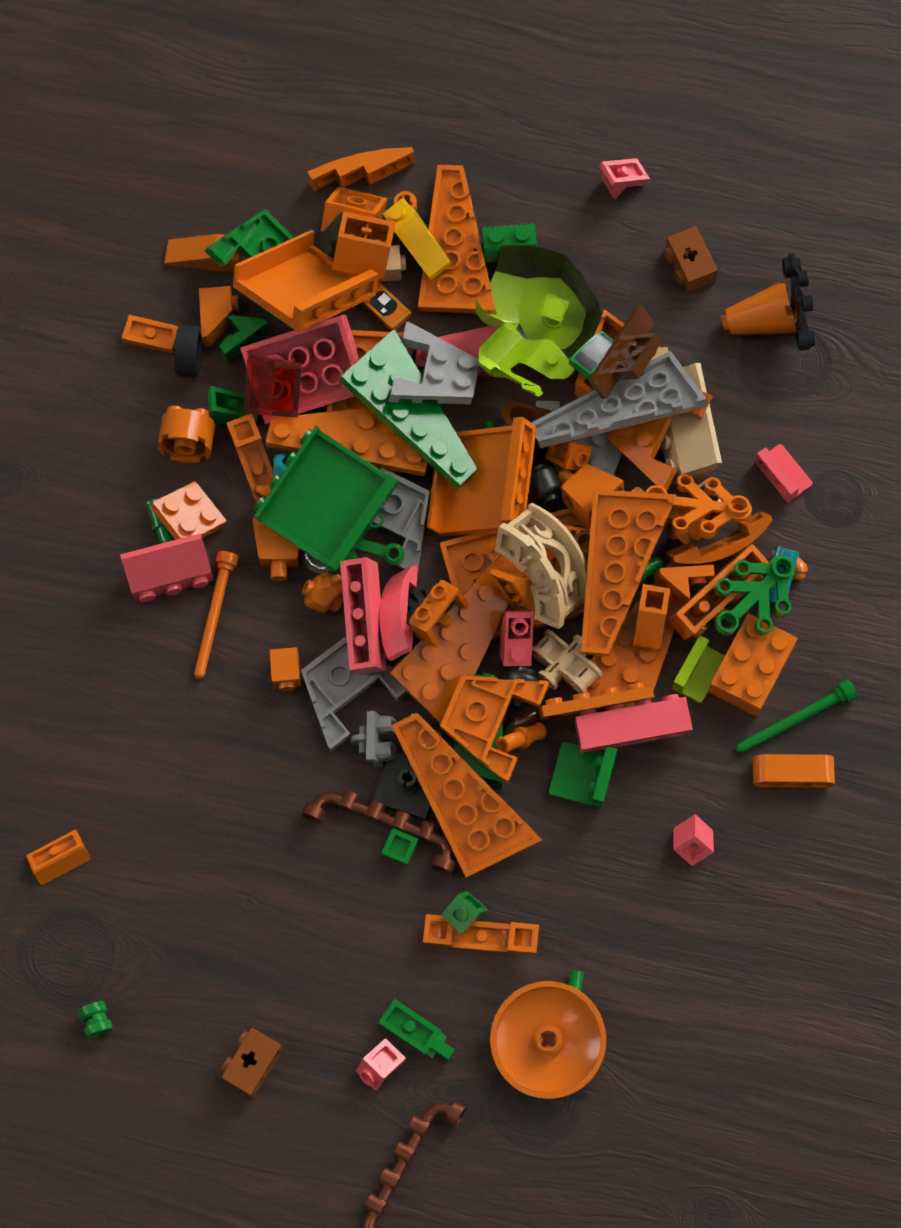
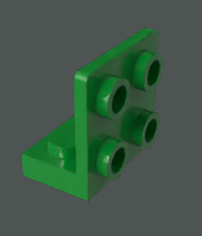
(582, 776)

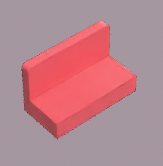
(783, 472)

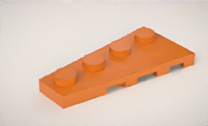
(584, 702)

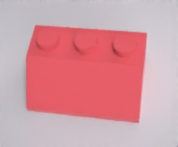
(167, 568)

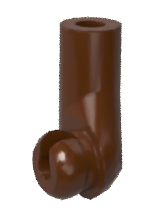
(522, 719)

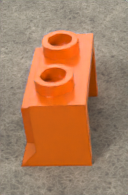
(432, 611)

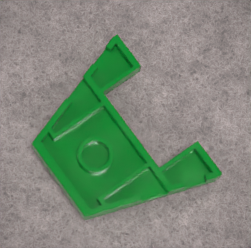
(250, 239)

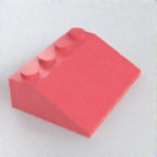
(325, 356)

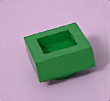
(400, 847)

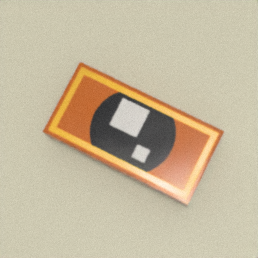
(387, 308)

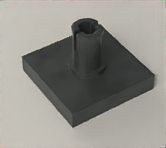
(401, 789)

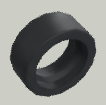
(188, 351)

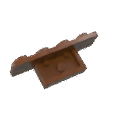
(627, 354)

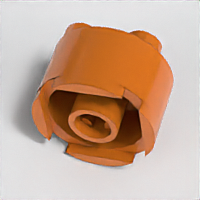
(186, 434)

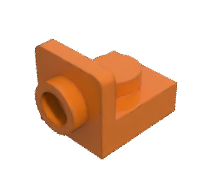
(569, 455)

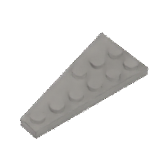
(659, 393)

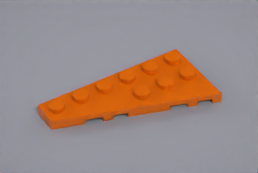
(457, 234)
(470, 812)

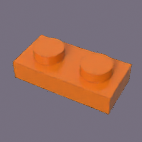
(150, 334)

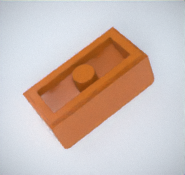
(58, 857)

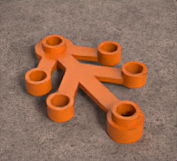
(731, 508)

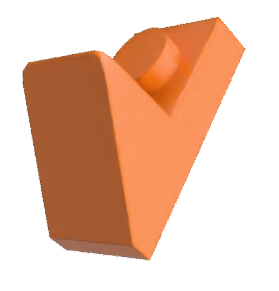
(679, 577)

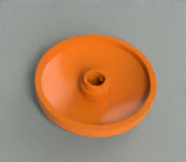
(548, 1039)

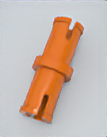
(521, 737)

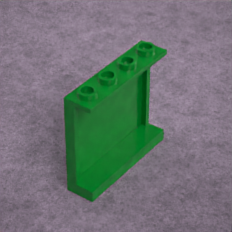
(325, 499)

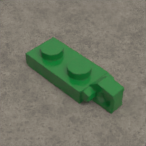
(416, 1031)

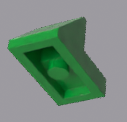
(247, 331)
(226, 405)

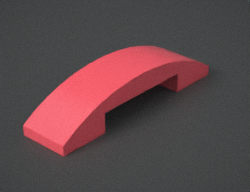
(395, 632)

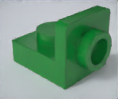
(464, 911)

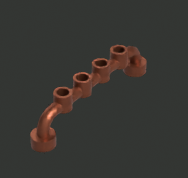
(375, 813)
(405, 1153)

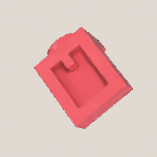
(379, 1064)

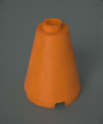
(761, 313)

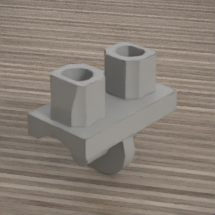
(372, 739)

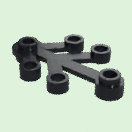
(792, 269)

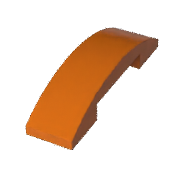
(251, 451)
(750, 531)
(482, 936)

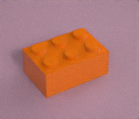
(752, 666)

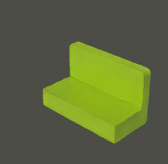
(698, 671)

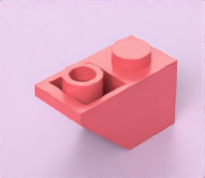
(516, 638)

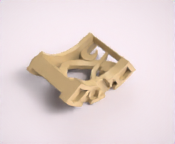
(524, 544)

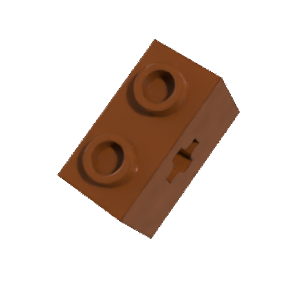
(699, 267)
(251, 1078)

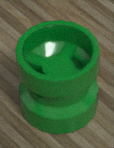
(95, 1019)

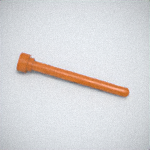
(225, 563)

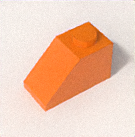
(215, 307)

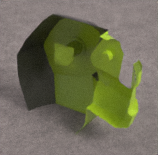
(540, 316)

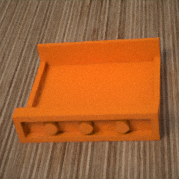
(299, 283)
(497, 488)

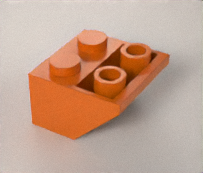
(363, 245)

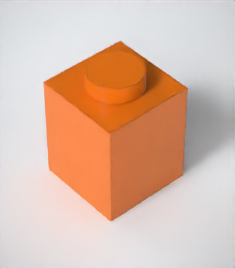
(285, 669)

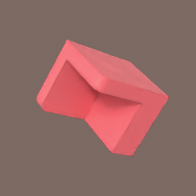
(693, 840)

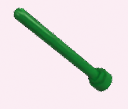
(843, 693)

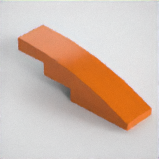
(368, 165)

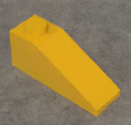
(417, 238)

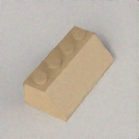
(692, 440)

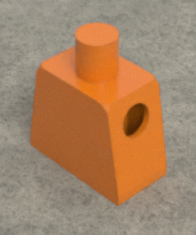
(579, 486)
(275, 551)

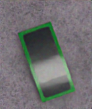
(591, 354)

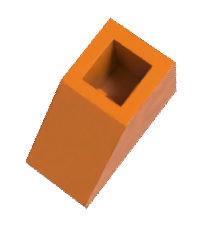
(651, 617)

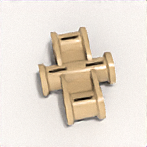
(565, 662)

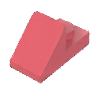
(622, 174)

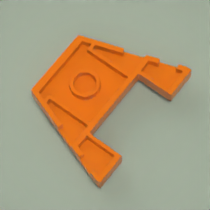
(642, 442)
(478, 712)

